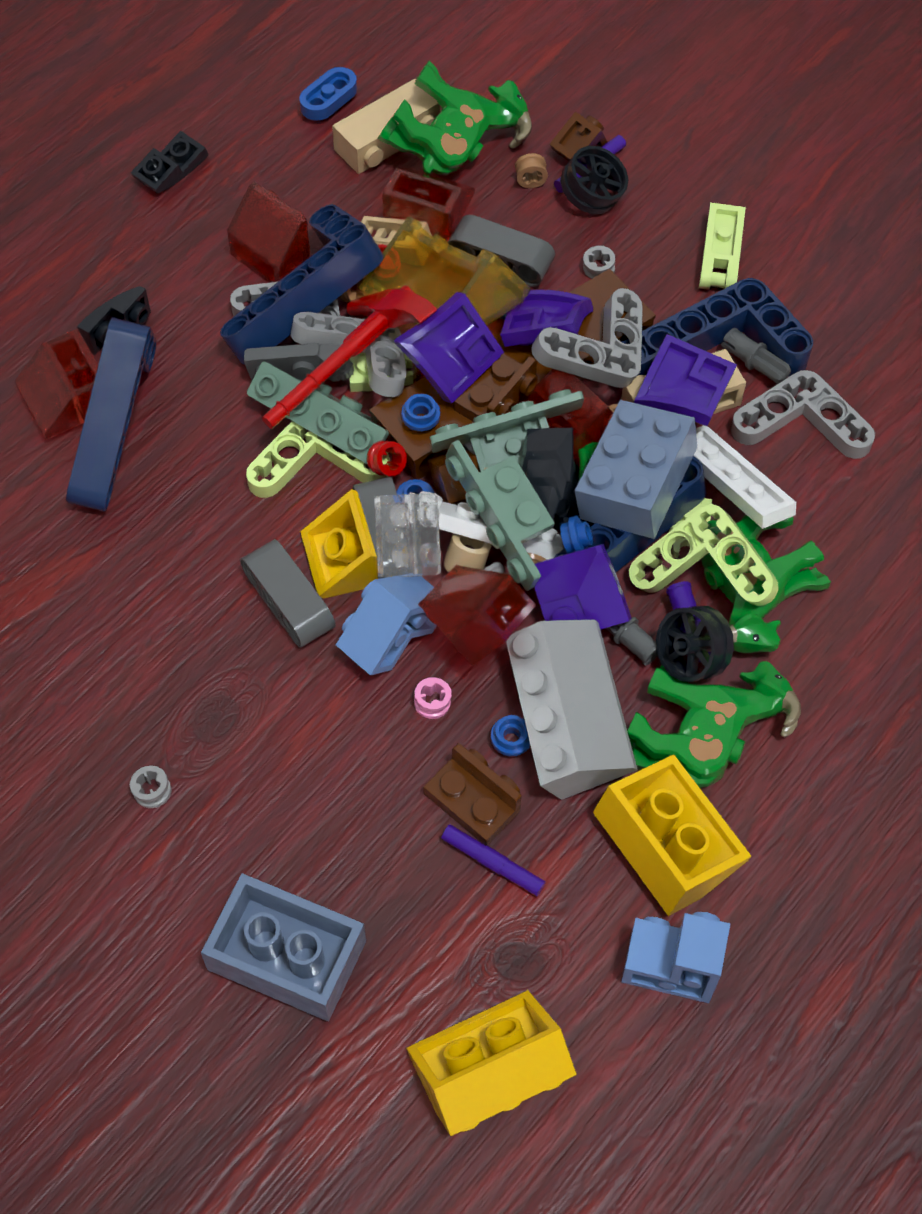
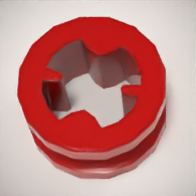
(394, 467)

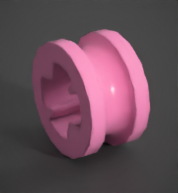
(437, 707)

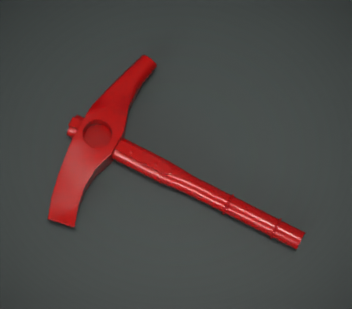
(384, 311)

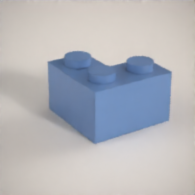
(385, 622)
(676, 959)

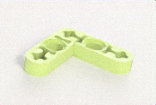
(286, 468)
(701, 544)

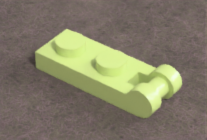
(722, 245)

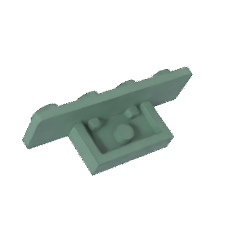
(320, 412)
(504, 436)
(506, 506)

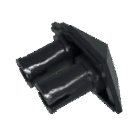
(550, 466)

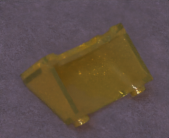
(440, 270)

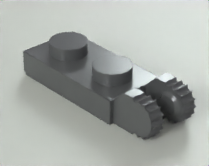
(296, 360)

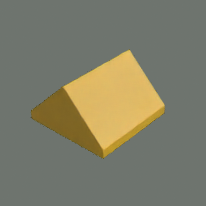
(340, 548)

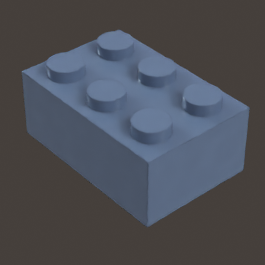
(636, 468)
(284, 946)

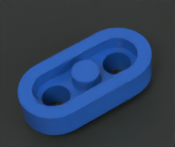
(328, 93)

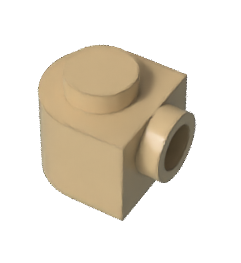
(461, 555)

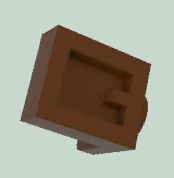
(578, 134)

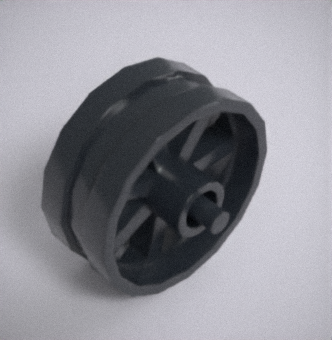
(600, 166)
(711, 635)

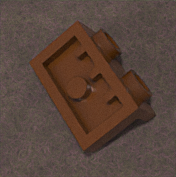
(498, 388)
(474, 794)

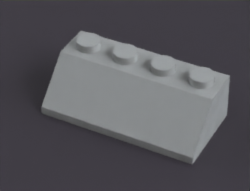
(570, 706)

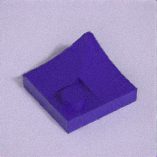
(544, 310)
(451, 347)
(685, 380)
(581, 588)

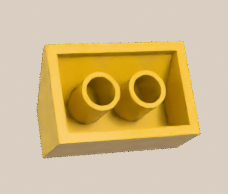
(670, 833)
(491, 1062)

